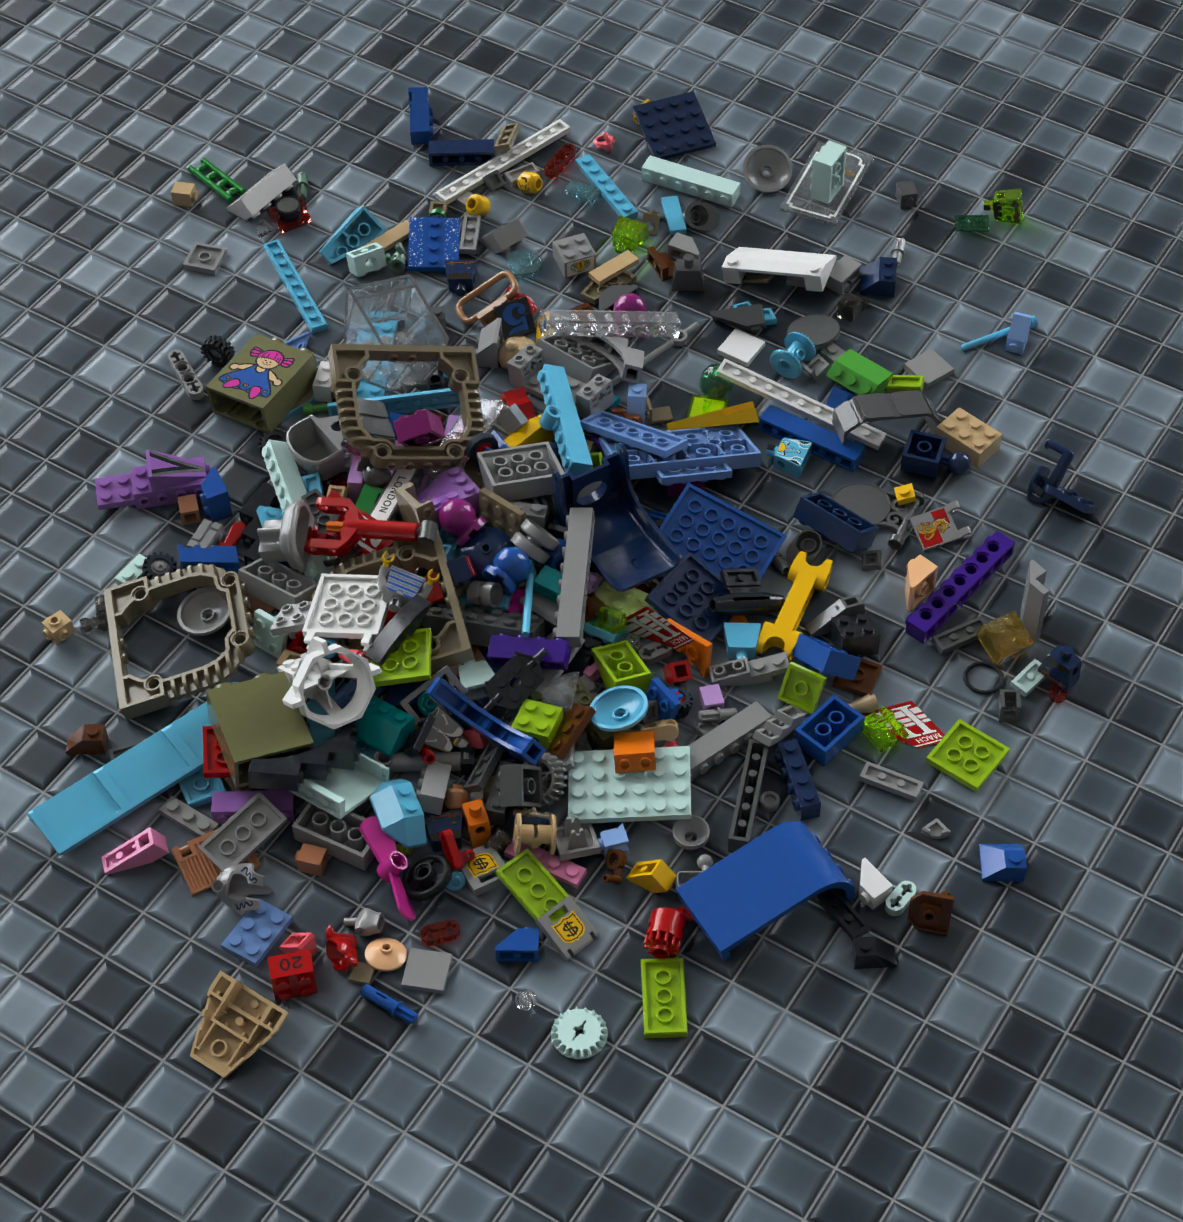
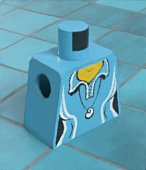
(790, 455)

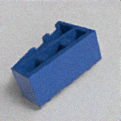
(220, 556)
(824, 658)

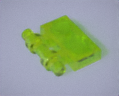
(878, 732)

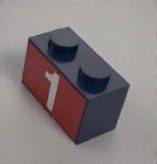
(462, 570)

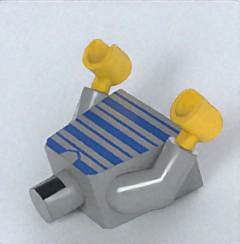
(400, 585)

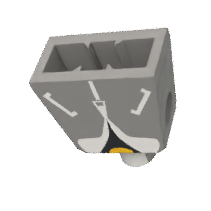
(445, 731)

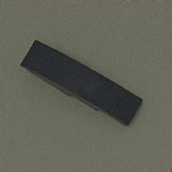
(398, 628)

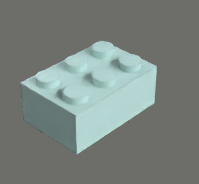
(828, 172)

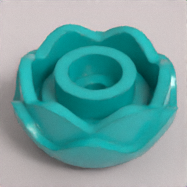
(424, 708)

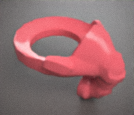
(606, 145)

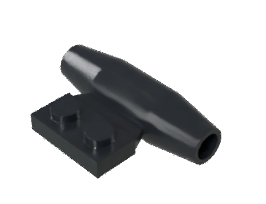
(744, 595)

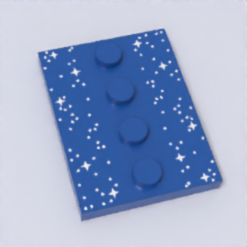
(432, 242)

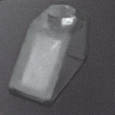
(561, 691)

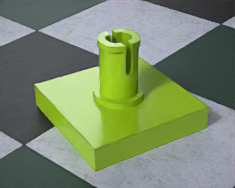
(801, 687)

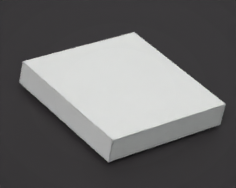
(741, 347)

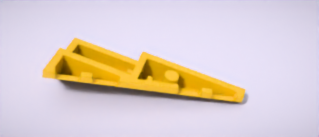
(728, 416)

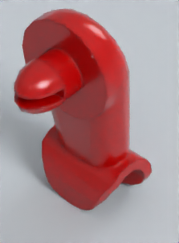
(233, 535)

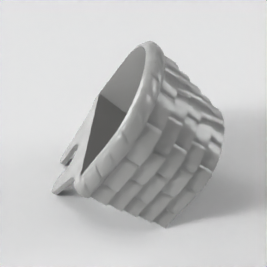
(317, 446)

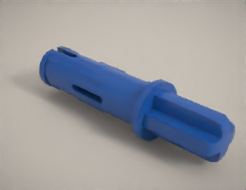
(391, 1005)

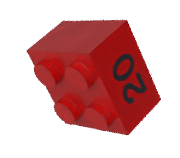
(292, 975)

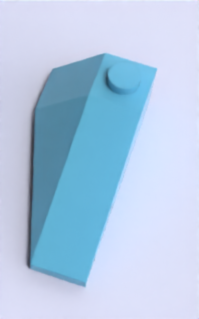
(352, 234)

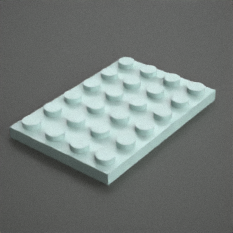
(605, 796)

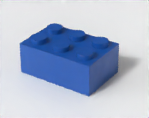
(829, 730)

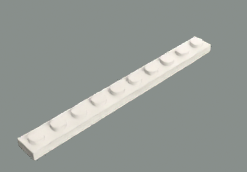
(503, 161)
(794, 401)

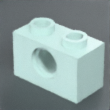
(357, 258)

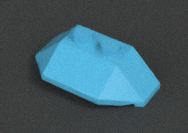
(399, 812)

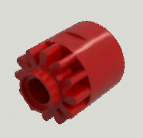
(665, 933)

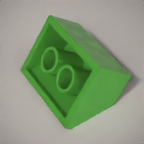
(859, 374)

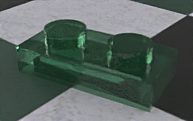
(972, 223)

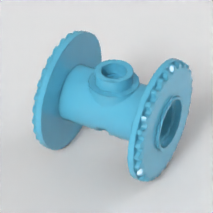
(798, 349)

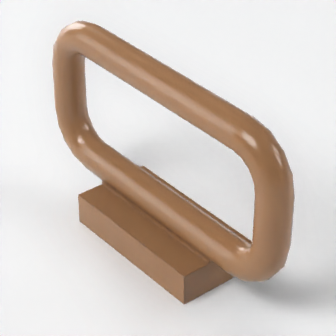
(487, 314)

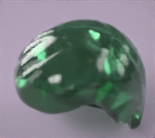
(713, 385)

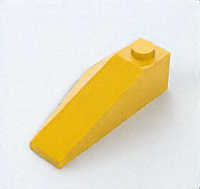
(529, 433)

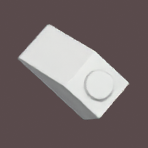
(873, 885)

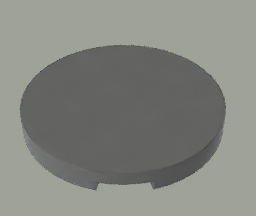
(818, 328)

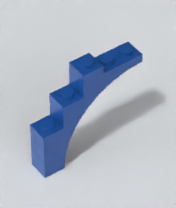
(492, 729)

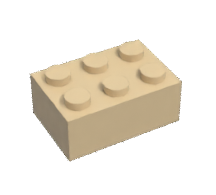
(969, 436)

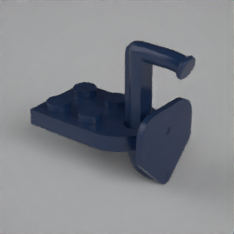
(1051, 485)

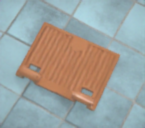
(197, 868)

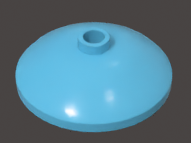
(619, 708)

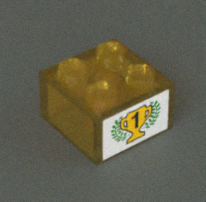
(1005, 638)

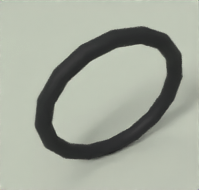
(983, 691)

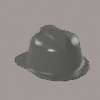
(701, 216)

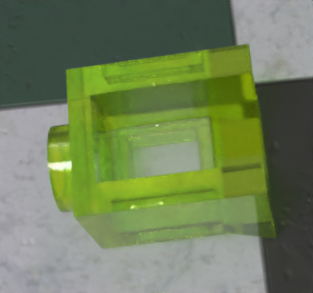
(612, 620)

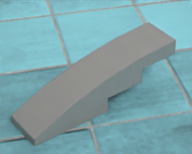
(780, 725)

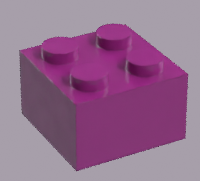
(419, 428)

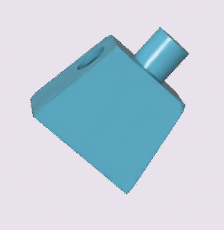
(741, 639)

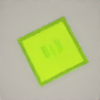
(704, 404)

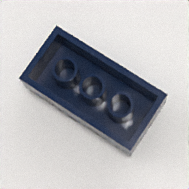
(835, 522)

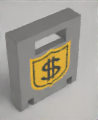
(483, 865)
(569, 931)

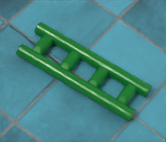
(216, 172)

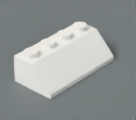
(262, 193)

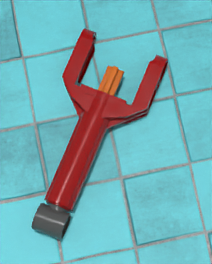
(356, 527)

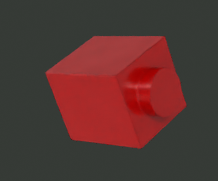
(677, 672)

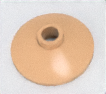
(385, 954)

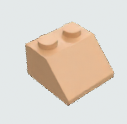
(919, 581)

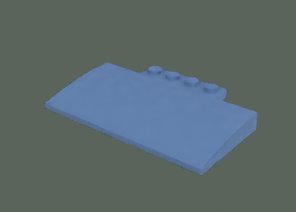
(708, 456)

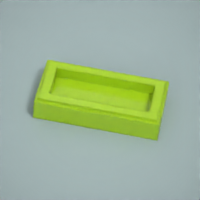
(905, 383)

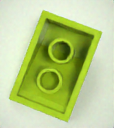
(621, 666)

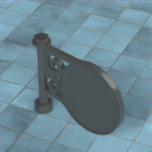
(875, 506)

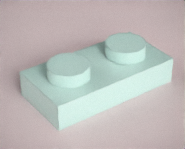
(131, 571)
(1028, 678)

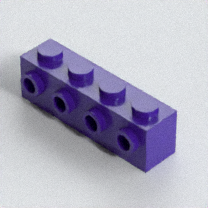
(503, 648)

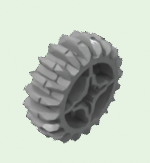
(553, 780)

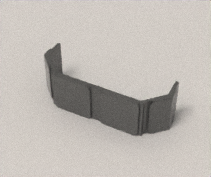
(883, 407)
(376, 423)

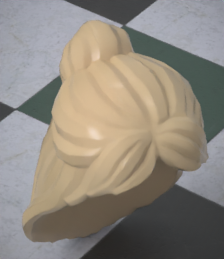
(510, 348)

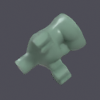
(397, 261)

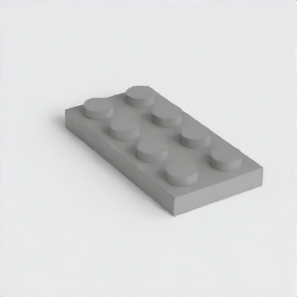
(243, 833)

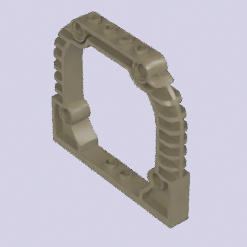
(454, 361)
(126, 600)
(452, 643)

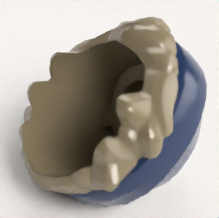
(532, 816)

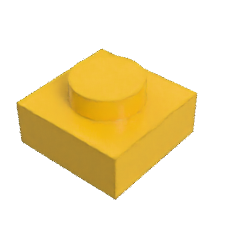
(905, 494)

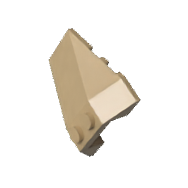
(234, 1025)

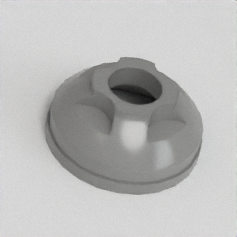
(696, 826)

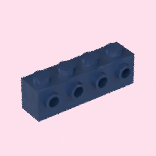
(798, 779)

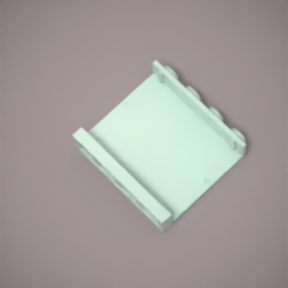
(344, 788)

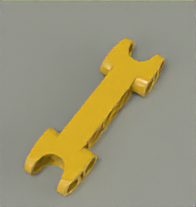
(806, 580)

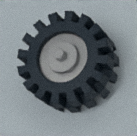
(158, 565)

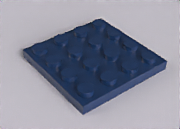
(674, 126)
(686, 597)

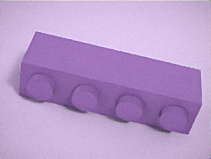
(228, 803)

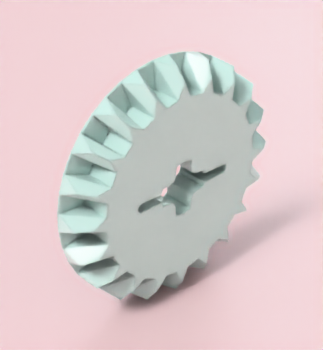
(582, 1046)

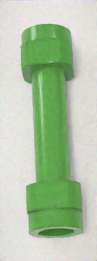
(308, 409)

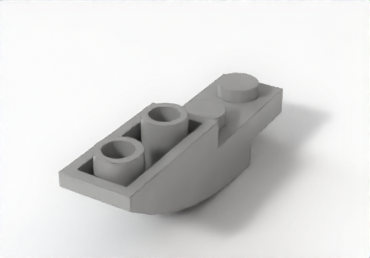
(745, 672)

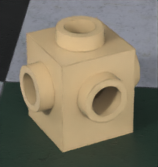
(57, 627)

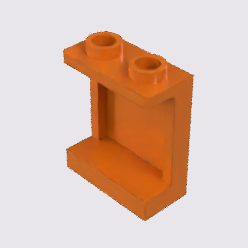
(634, 751)

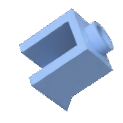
(614, 839)

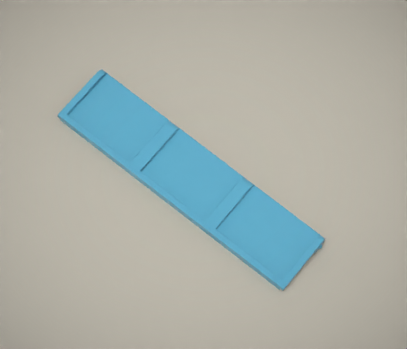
(123, 783)

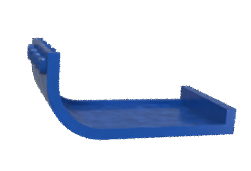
(761, 884)

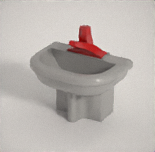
(286, 537)

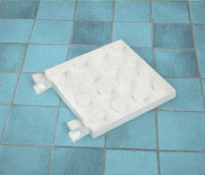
(346, 609)

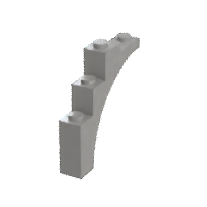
(626, 359)

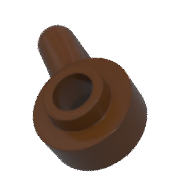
(616, 861)

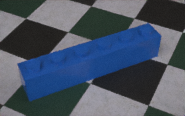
(824, 442)

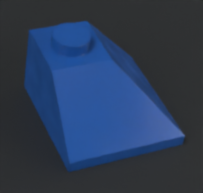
(1002, 862)

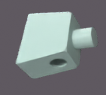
(473, 677)

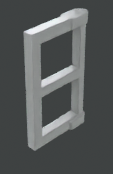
(425, 686)

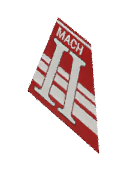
(656, 628)
(920, 728)

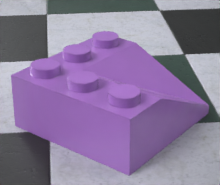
(448, 486)

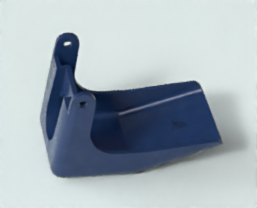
(626, 541)

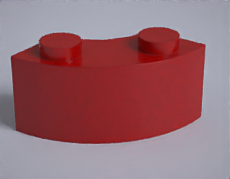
(520, 398)

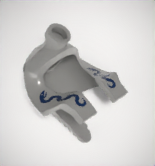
(236, 884)

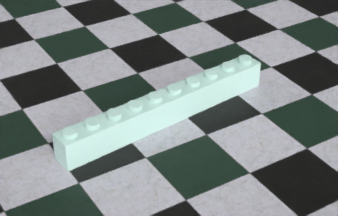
(288, 488)

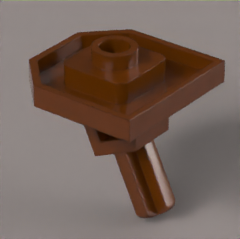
(931, 911)

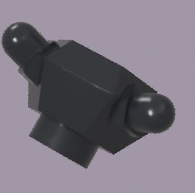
(434, 382)

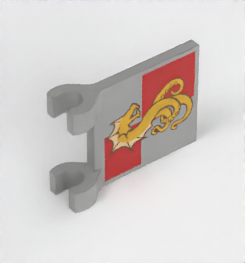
(938, 528)

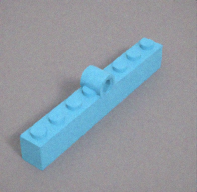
(563, 419)

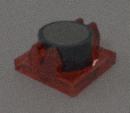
(289, 214)

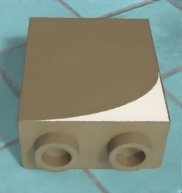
(411, 509)

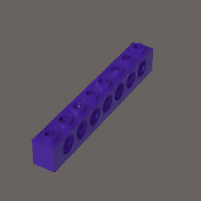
(959, 587)

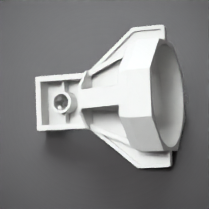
(314, 675)

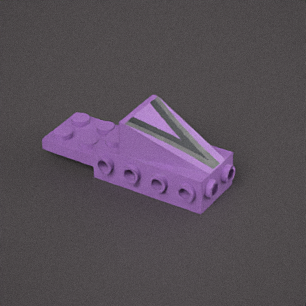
(153, 484)

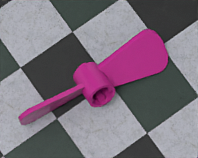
(390, 861)

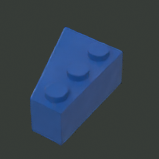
(420, 116)

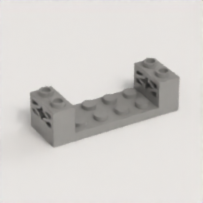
(588, 397)

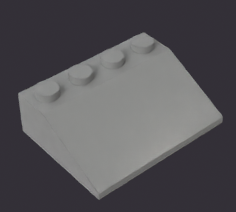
(577, 359)
(519, 470)

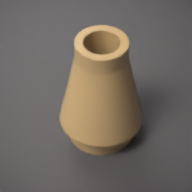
(866, 704)

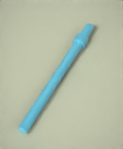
(528, 600)

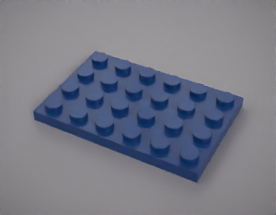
(720, 533)

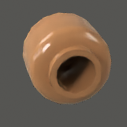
(455, 797)

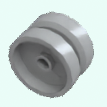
(534, 541)

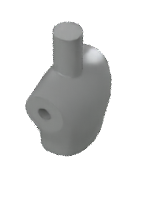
(367, 922)

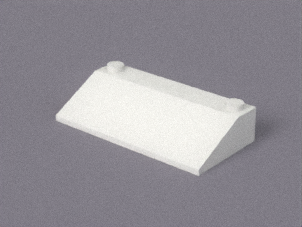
(811, 266)

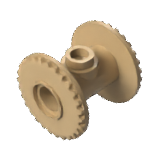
(535, 835)

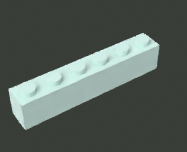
(691, 181)

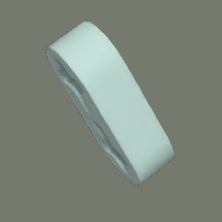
(897, 895)

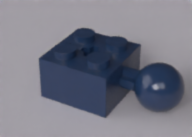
(926, 452)

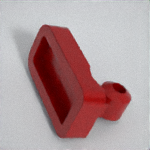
(451, 850)

